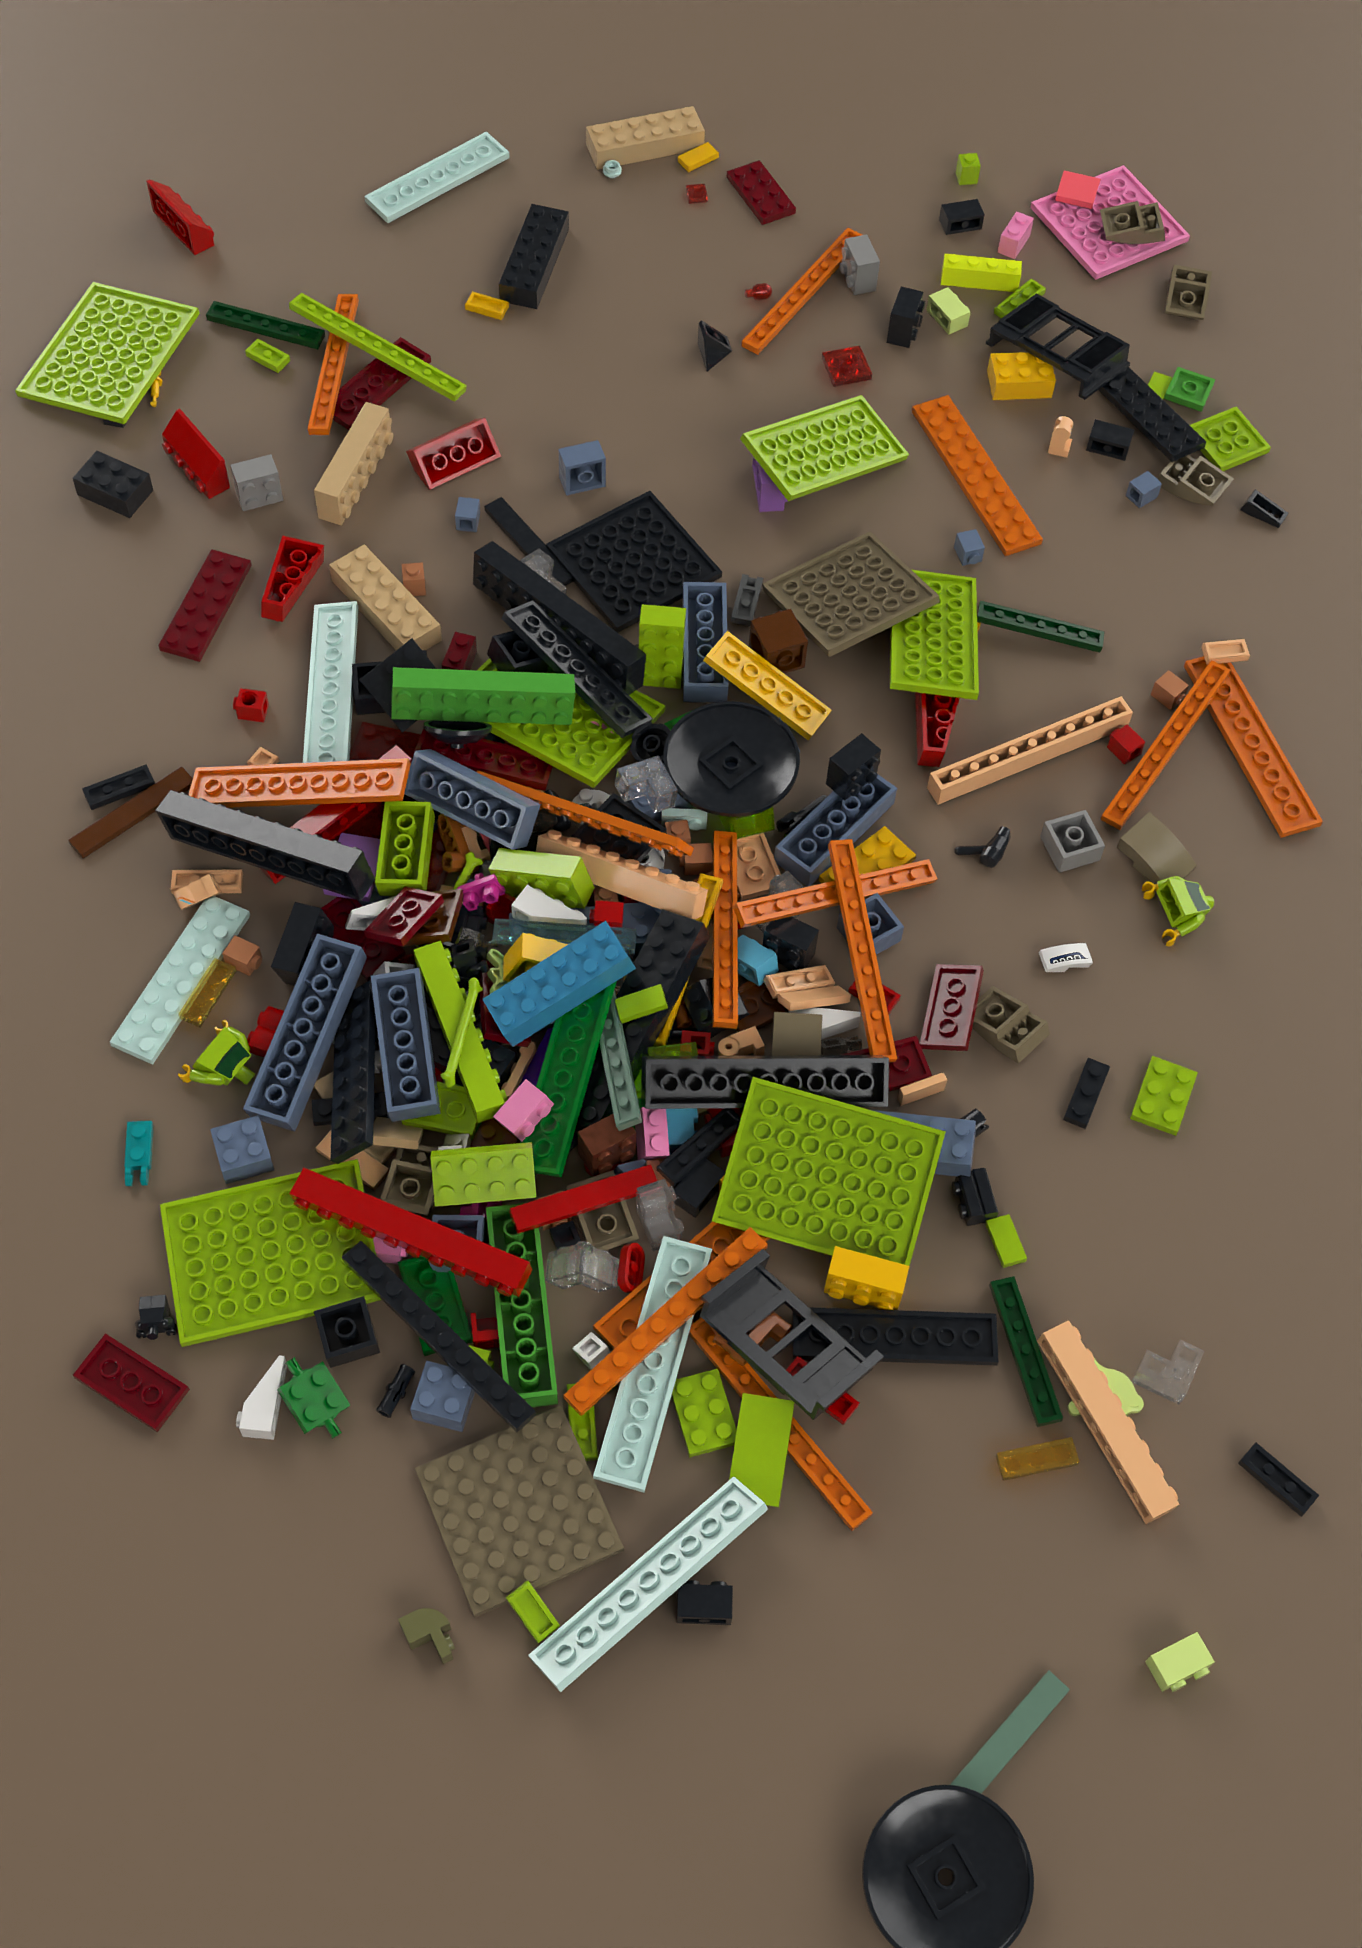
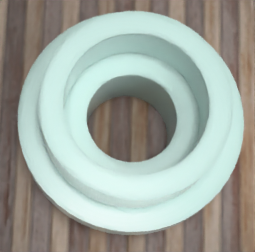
(612, 169)

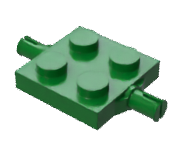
(313, 1397)

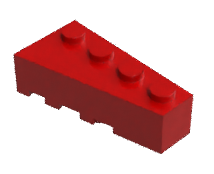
(290, 574)
(933, 726)

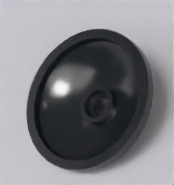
(457, 732)

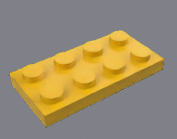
(877, 853)

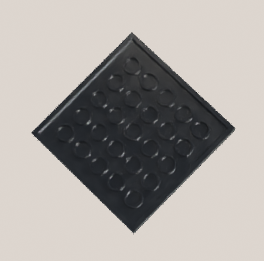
(632, 559)

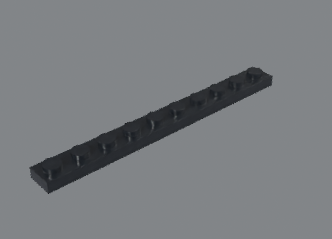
(439, 1337)

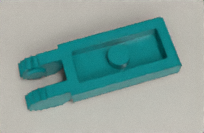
(138, 1150)

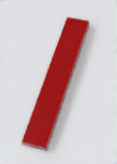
(580, 1199)

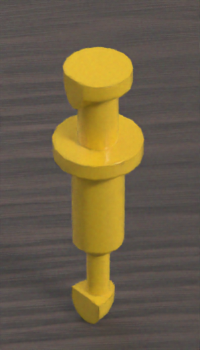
(155, 390)

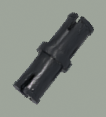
(395, 1391)

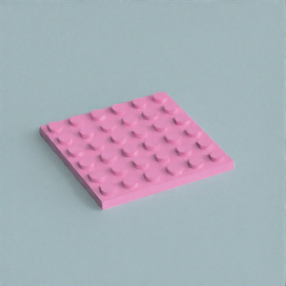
(1083, 230)

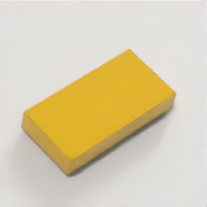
(698, 157)
(486, 305)

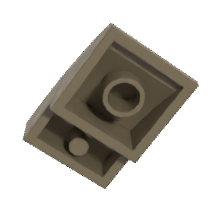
(1133, 223)
(1188, 292)
(1194, 480)
(1156, 850)
(1008, 1024)
(796, 1034)
(411, 1181)
(607, 1225)

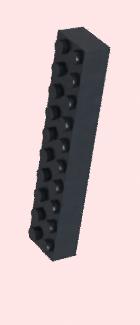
(514, 584)
(266, 845)
(664, 960)
(726, 1080)

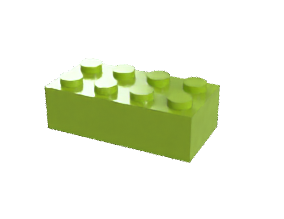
(663, 642)
(404, 847)
(555, 874)
(483, 1174)

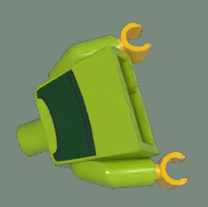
(1182, 902)
(221, 1059)

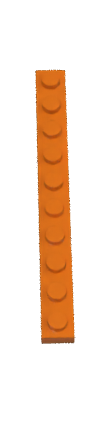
(797, 296)
(331, 371)
(1165, 745)
(825, 894)
(725, 932)
(861, 949)
(661, 1324)
(801, 1447)

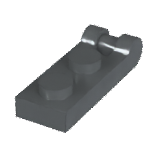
(746, 600)

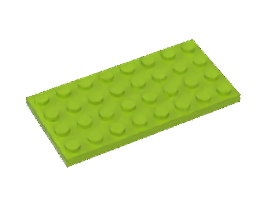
(824, 447)
(939, 645)

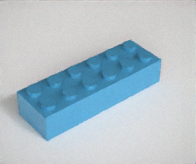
(559, 983)

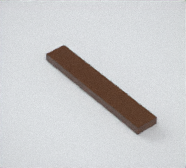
(129, 813)

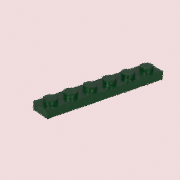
(265, 325)
(1040, 626)
(1026, 1351)

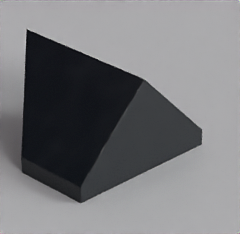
(712, 345)

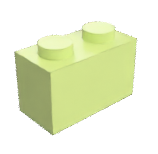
(948, 310)
(1179, 1662)

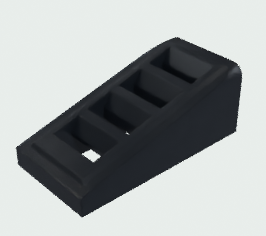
(1258, 505)

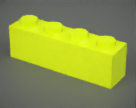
(981, 272)

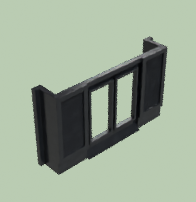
(1091, 364)
(748, 1299)

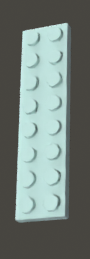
(436, 177)
(157, 1009)

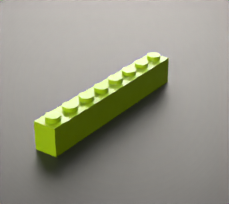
(448, 1003)

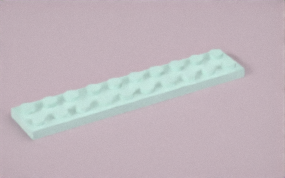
(331, 683)
(648, 1388)
(647, 1583)

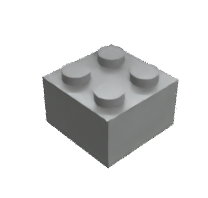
(860, 264)
(256, 482)
(1072, 841)

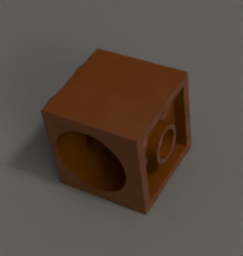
(779, 640)

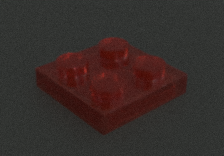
(846, 366)

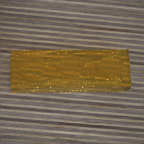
(207, 992)
(1037, 1458)

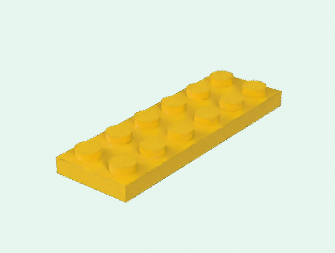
(767, 685)

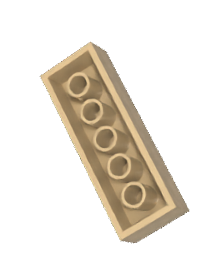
(645, 137)
(353, 463)
(384, 600)

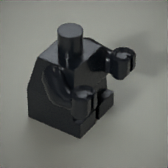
(465, 959)
(154, 1317)

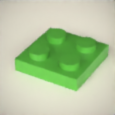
(1189, 389)

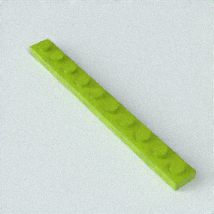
(377, 347)

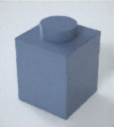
(1143, 489)
(467, 514)
(969, 547)

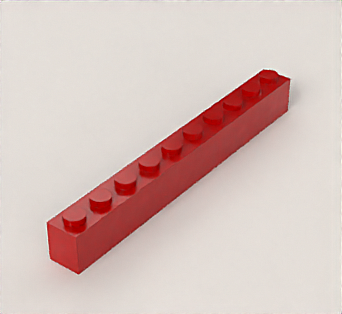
(411, 1232)

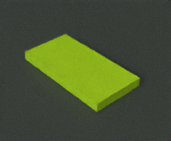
(762, 1445)

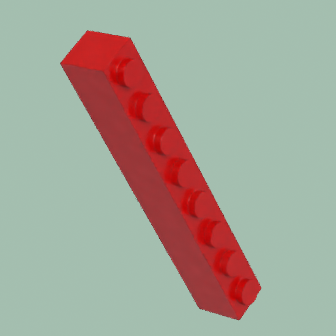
(334, 819)

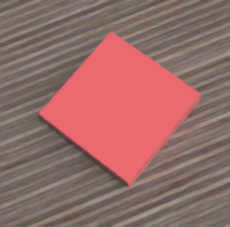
(1077, 189)

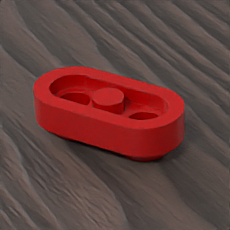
(631, 1267)

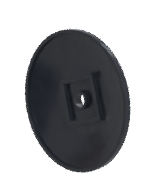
(735, 733)
(971, 1839)

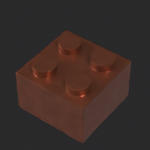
(605, 1146)

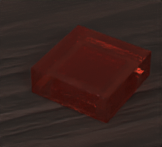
(696, 193)

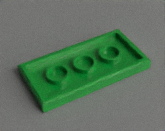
(440, 1293)

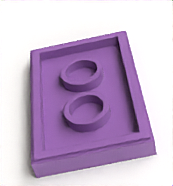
(370, 847)

